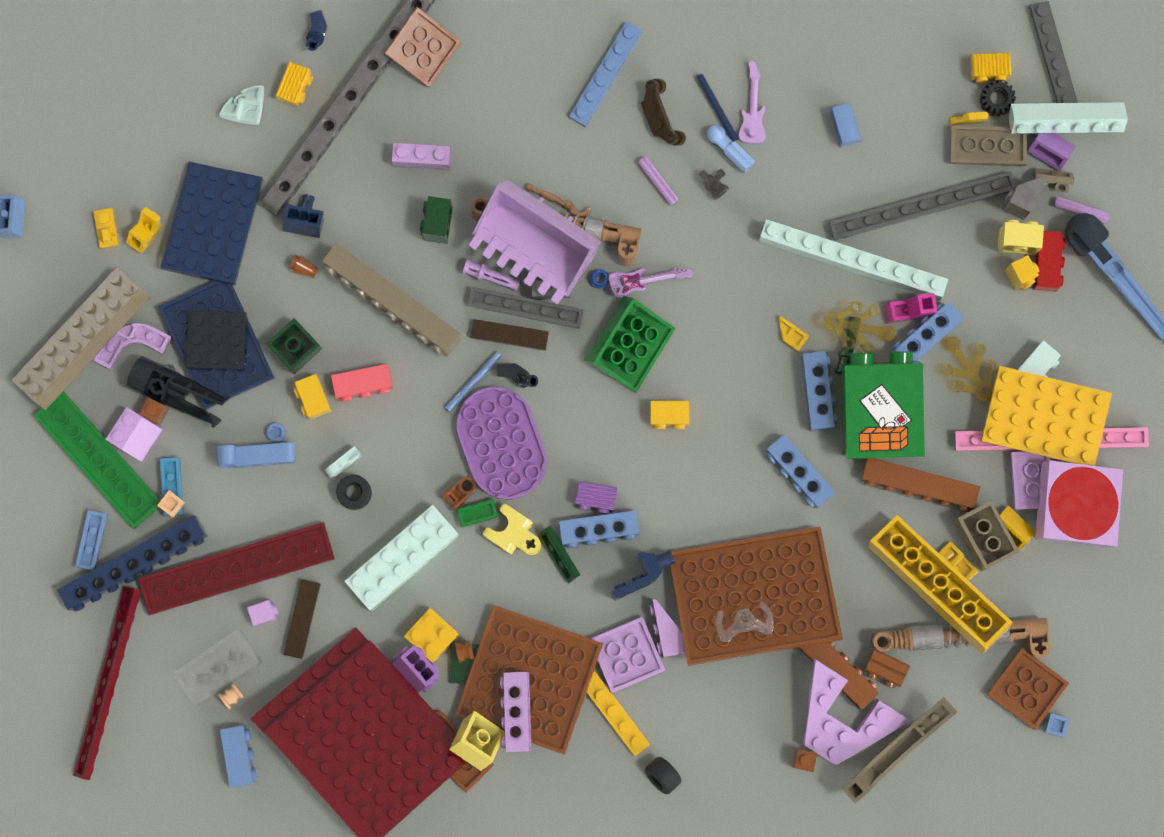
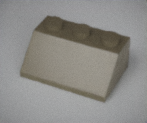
(986, 536)

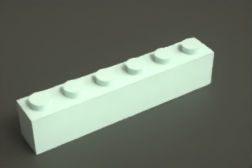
(1067, 117)

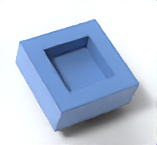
(1057, 725)

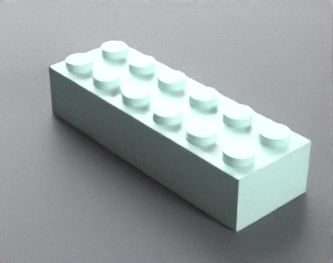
(402, 558)

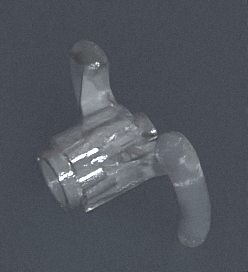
(745, 614)

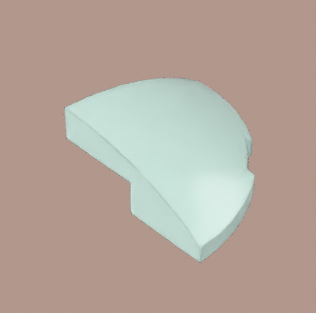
(245, 107)

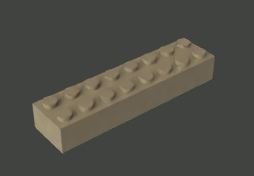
(392, 300)
(80, 339)

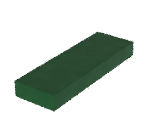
(559, 554)

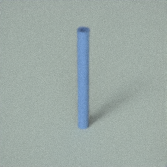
(473, 381)

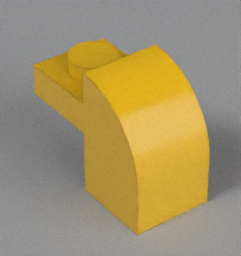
(144, 231)

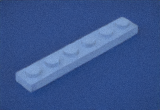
(605, 74)

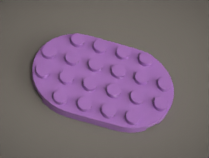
(501, 443)

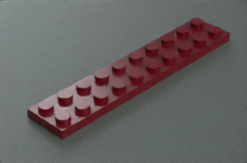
(236, 568)

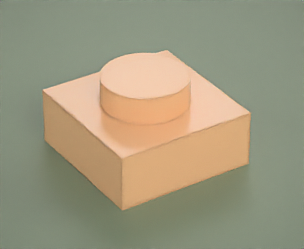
(171, 504)

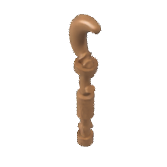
(568, 205)

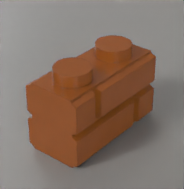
(887, 668)

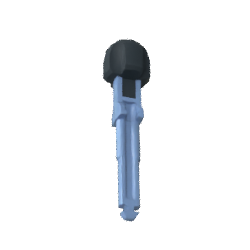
(1088, 236)

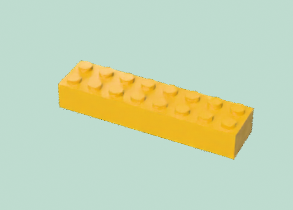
(940, 584)

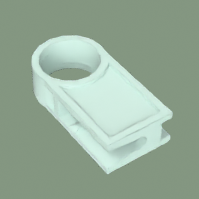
(343, 462)

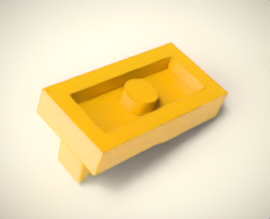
(106, 228)

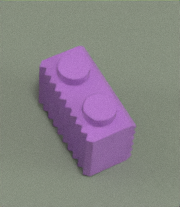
(596, 496)

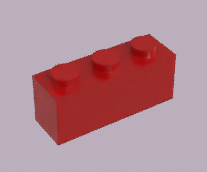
(1050, 262)

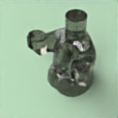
(713, 183)

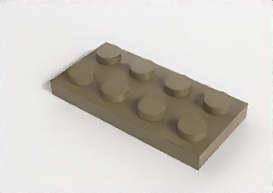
(987, 146)

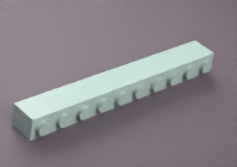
(852, 259)

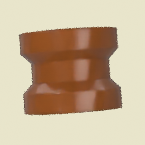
(464, 651)

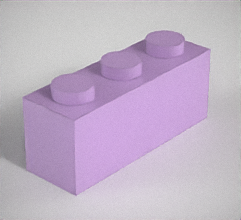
(421, 156)

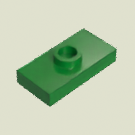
(477, 513)

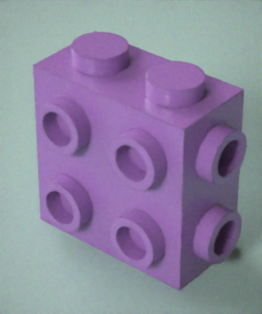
(416, 668)

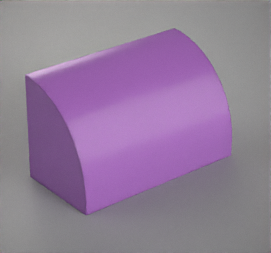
(1051, 149)

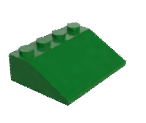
(630, 343)

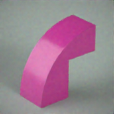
(910, 309)

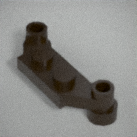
(657, 115)

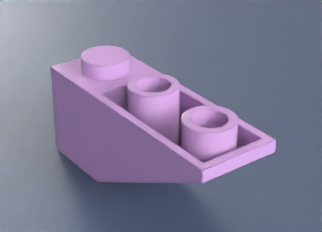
(670, 636)

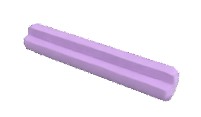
(658, 180)
(1078, 208)

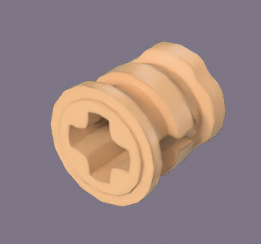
(231, 696)

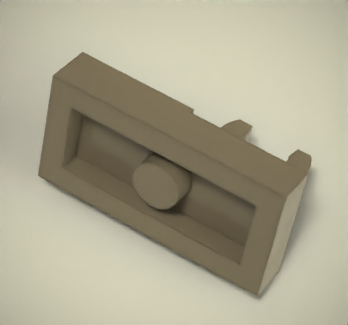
(1056, 177)

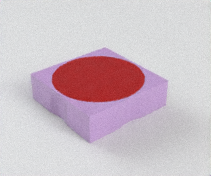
(1079, 504)

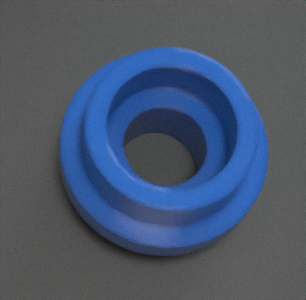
(597, 273)

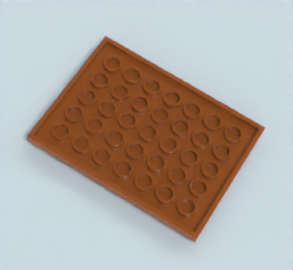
(779, 569)

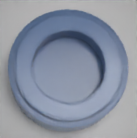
(276, 432)

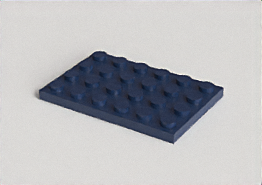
(211, 223)
(219, 298)

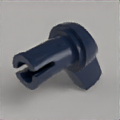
(317, 32)

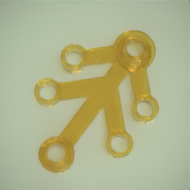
(856, 327)
(971, 371)

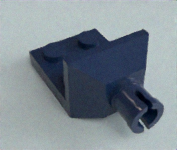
(652, 567)

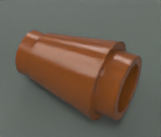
(303, 266)

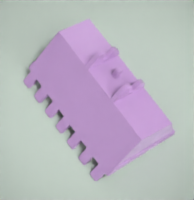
(535, 240)

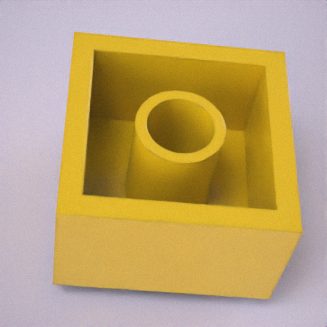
(432, 635)

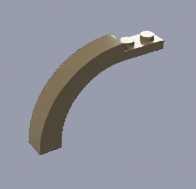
(898, 749)

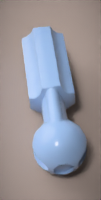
(731, 149)

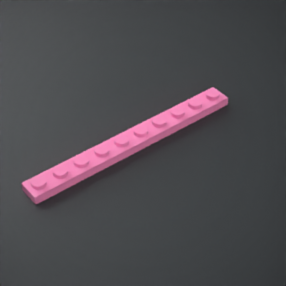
(1110, 439)

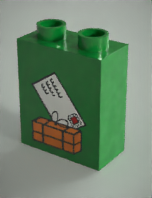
(883, 406)

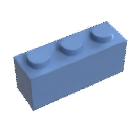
(238, 756)

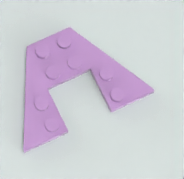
(832, 737)

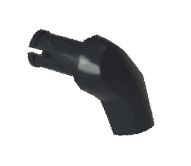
(517, 375)

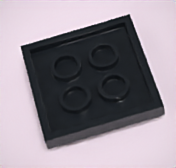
(216, 340)

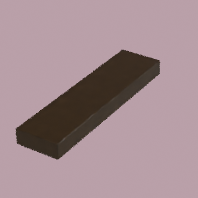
(509, 334)
(302, 619)

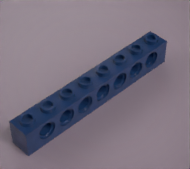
(69, 592)

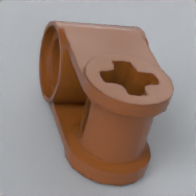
(458, 493)

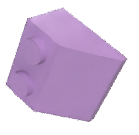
(134, 434)

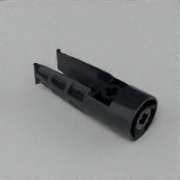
(172, 389)

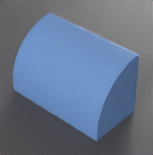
(845, 125)

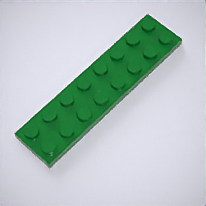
(98, 460)

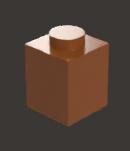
(154, 411)
(804, 760)

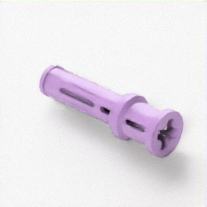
(483, 272)

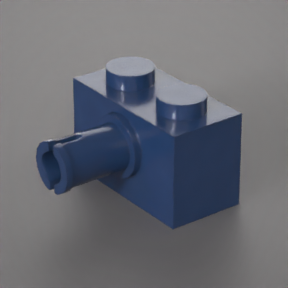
(303, 219)

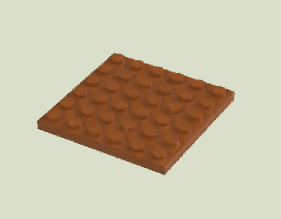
(558, 670)

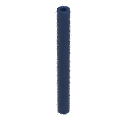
(717, 108)

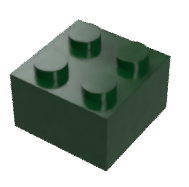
(437, 219)
(294, 346)

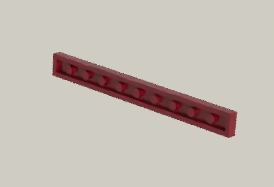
(106, 683)

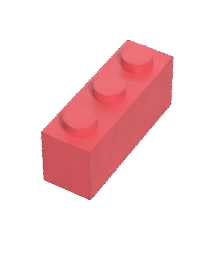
(362, 382)

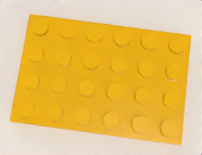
(1046, 416)

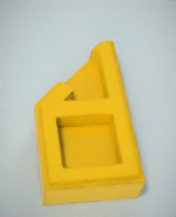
(970, 118)
(792, 335)

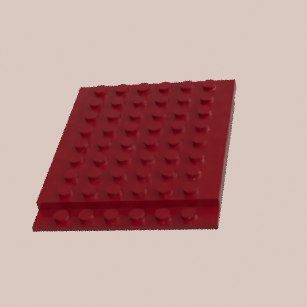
(361, 737)

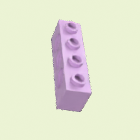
(523, 721)

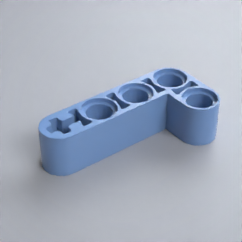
(255, 455)

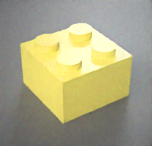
(1020, 237)
(477, 740)

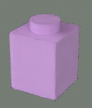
(263, 613)

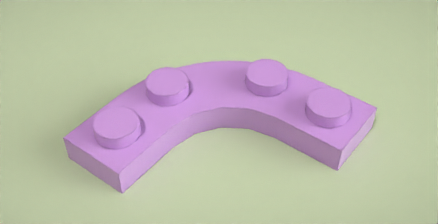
(128, 335)

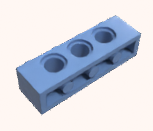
(951, 319)
(817, 421)
(785, 446)
(628, 519)

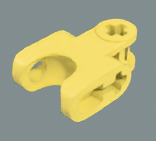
(516, 533)

